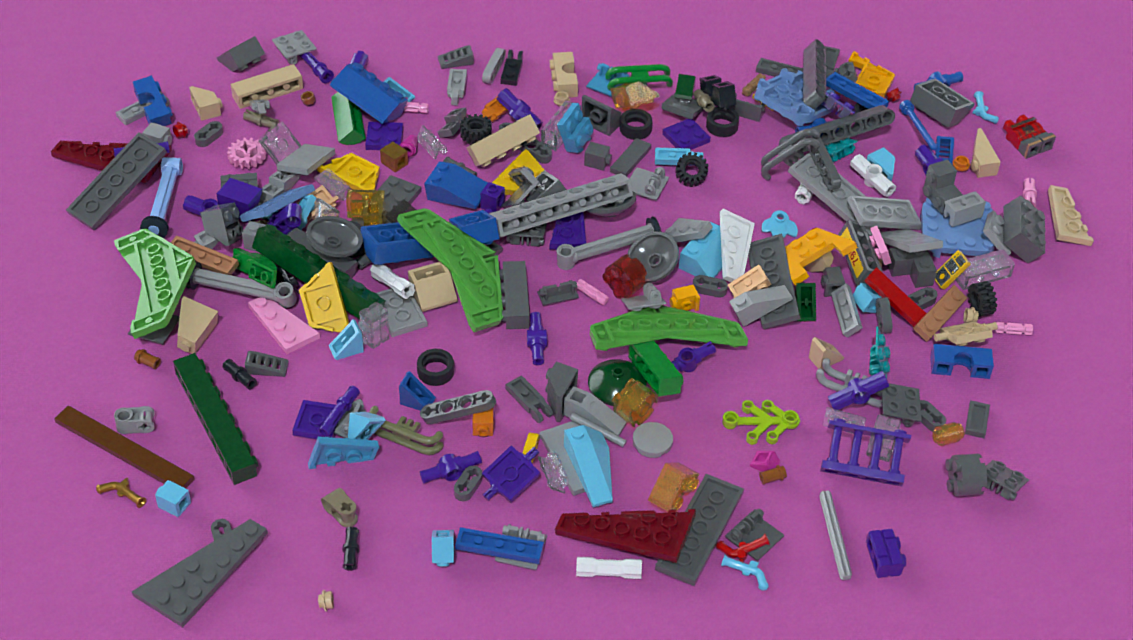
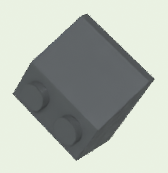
(242, 54)
(601, 116)
(560, 382)

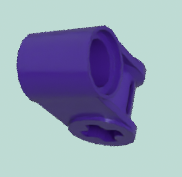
(287, 218)

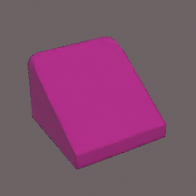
(765, 460)

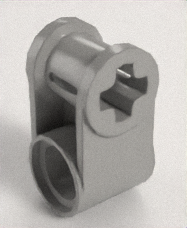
(133, 420)

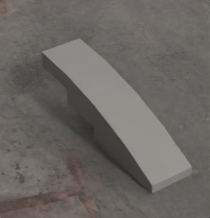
(278, 184)

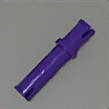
(343, 405)

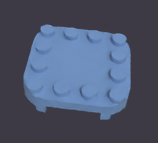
(785, 96)
(964, 237)

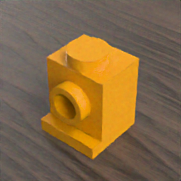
(685, 298)

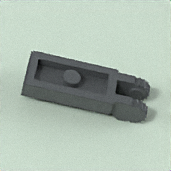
(528, 398)

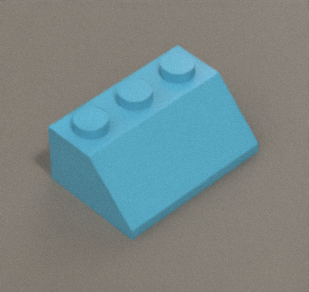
(703, 255)

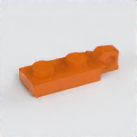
(494, 110)

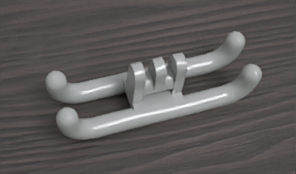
(843, 377)

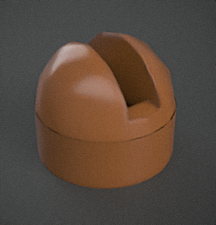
(308, 94)

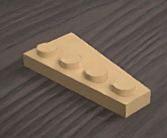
(1067, 219)

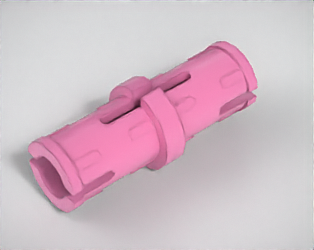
(1029, 191)

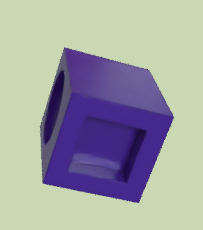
(492, 197)

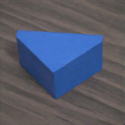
(414, 393)

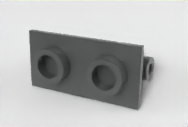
(554, 294)

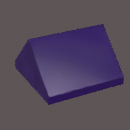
(243, 194)

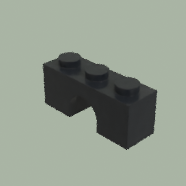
(720, 92)

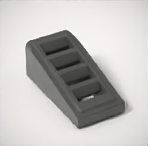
(458, 57)
(255, 359)

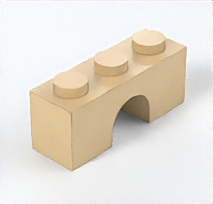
(563, 73)

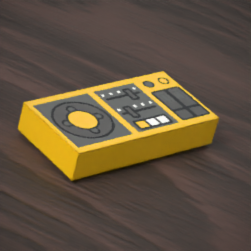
(951, 269)

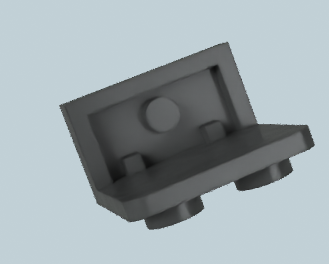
(526, 181)

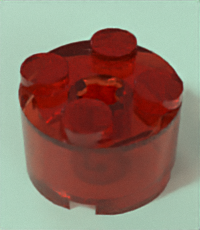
(625, 276)

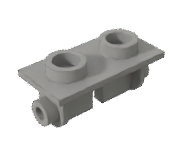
(343, 425)

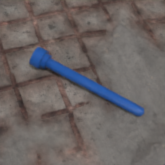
(907, 108)

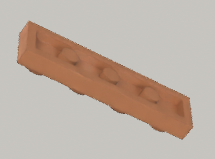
(207, 257)
(940, 313)

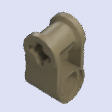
(340, 507)

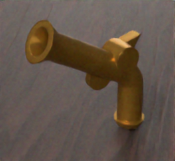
(122, 490)

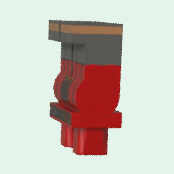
(1028, 136)

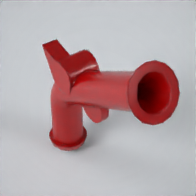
(743, 549)

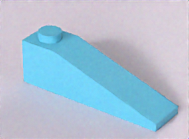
(591, 462)

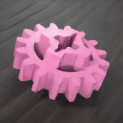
(246, 153)

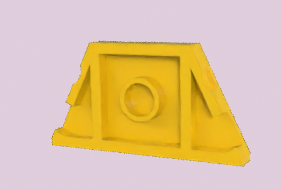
(524, 159)
(354, 171)
(324, 301)

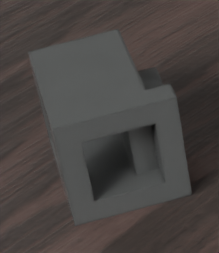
(831, 280)

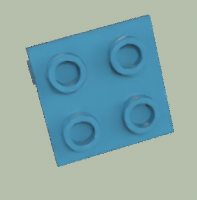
(599, 82)

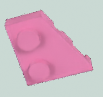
(881, 249)

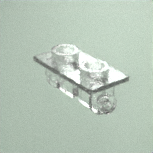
(430, 142)
(333, 184)
(832, 413)
(555, 478)

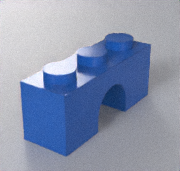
(148, 92)
(977, 360)

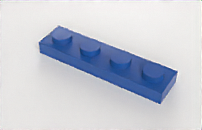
(855, 91)
(499, 545)

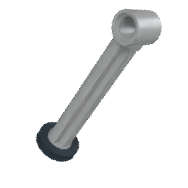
(569, 255)
(242, 285)

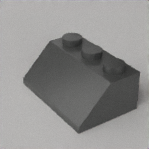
(941, 102)

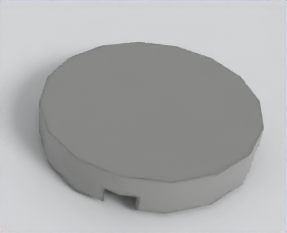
(652, 439)

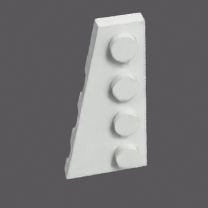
(735, 244)

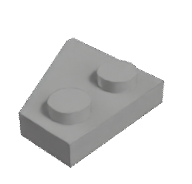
(994, 231)

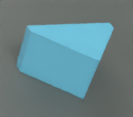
(348, 342)
(363, 425)

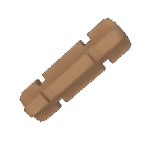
(752, 85)

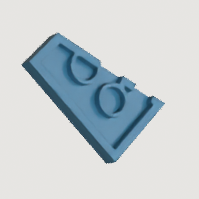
(332, 450)

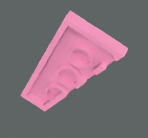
(282, 325)

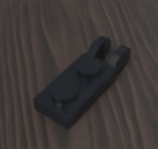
(512, 69)

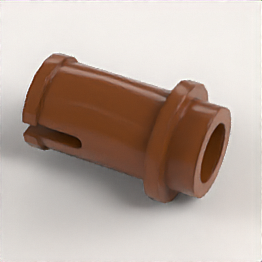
(142, 356)
(774, 474)

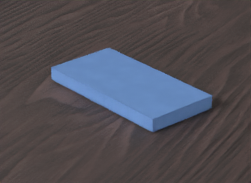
(277, 203)

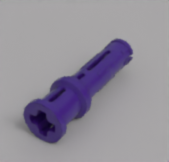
(319, 68)

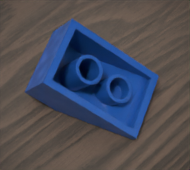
(454, 186)

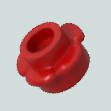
(894, 94)
(180, 130)

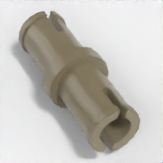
(703, 100)
(260, 119)

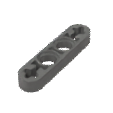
(541, 152)
(825, 165)
(480, 402)

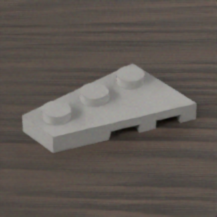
(688, 229)

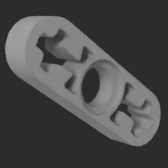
(494, 65)

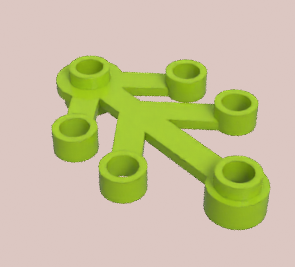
(784, 420)

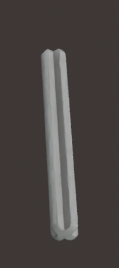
(835, 535)

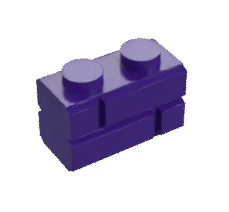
(885, 553)

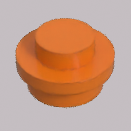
(961, 163)

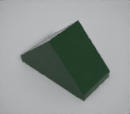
(685, 86)
(806, 301)

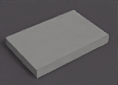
(305, 159)
(403, 313)

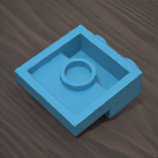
(575, 129)

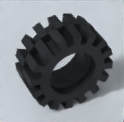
(475, 122)
(694, 160)
(982, 298)

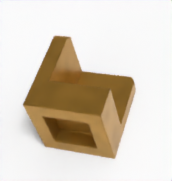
(394, 156)

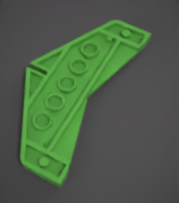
(469, 261)
(163, 276)
(665, 323)

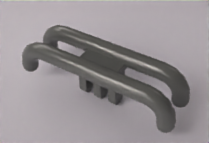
(788, 151)

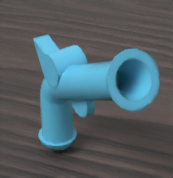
(981, 109)
(747, 569)

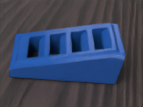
(945, 142)

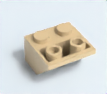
(432, 286)

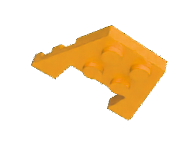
(872, 77)
(811, 247)

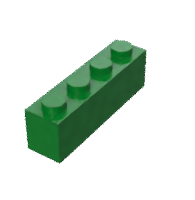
(656, 368)

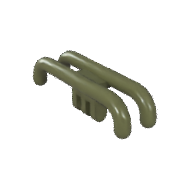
(405, 433)

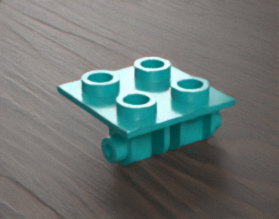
(841, 148)
(879, 355)

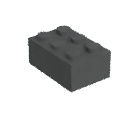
(1024, 229)

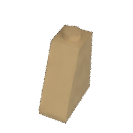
(195, 324)

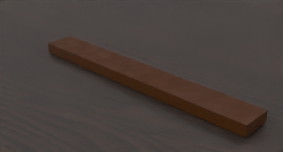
(123, 447)

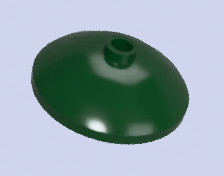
(611, 377)

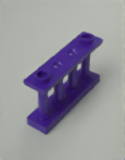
(852, 468)

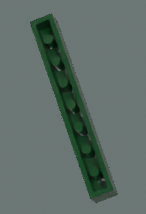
(305, 264)
(215, 418)

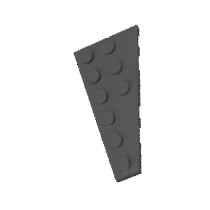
(191, 582)

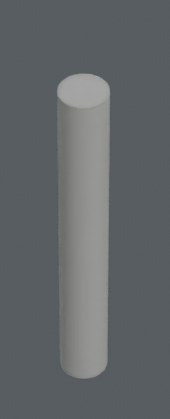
(607, 434)

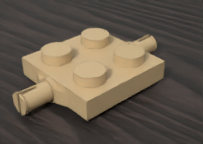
(966, 332)

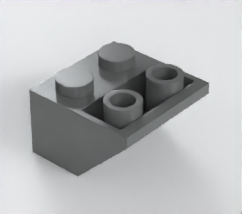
(223, 223)

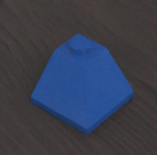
(478, 225)

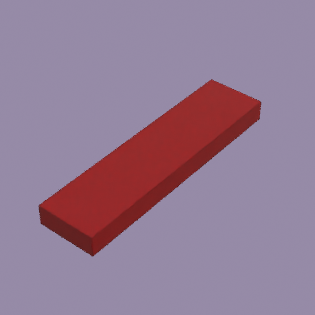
(898, 299)

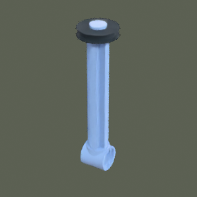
(156, 221)

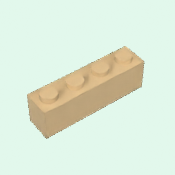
(267, 85)
(503, 140)

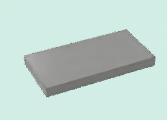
(884, 212)
(910, 240)
(554, 441)

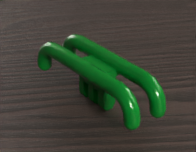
(639, 73)

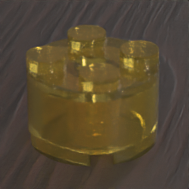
(634, 402)

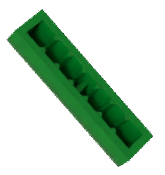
(347, 120)

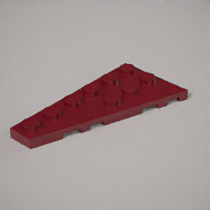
(94, 155)
(632, 531)

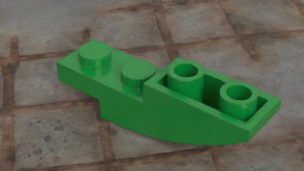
(257, 266)

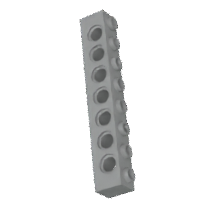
(562, 204)

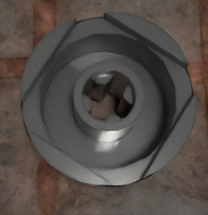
(966, 474)

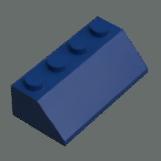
(369, 93)
(391, 244)

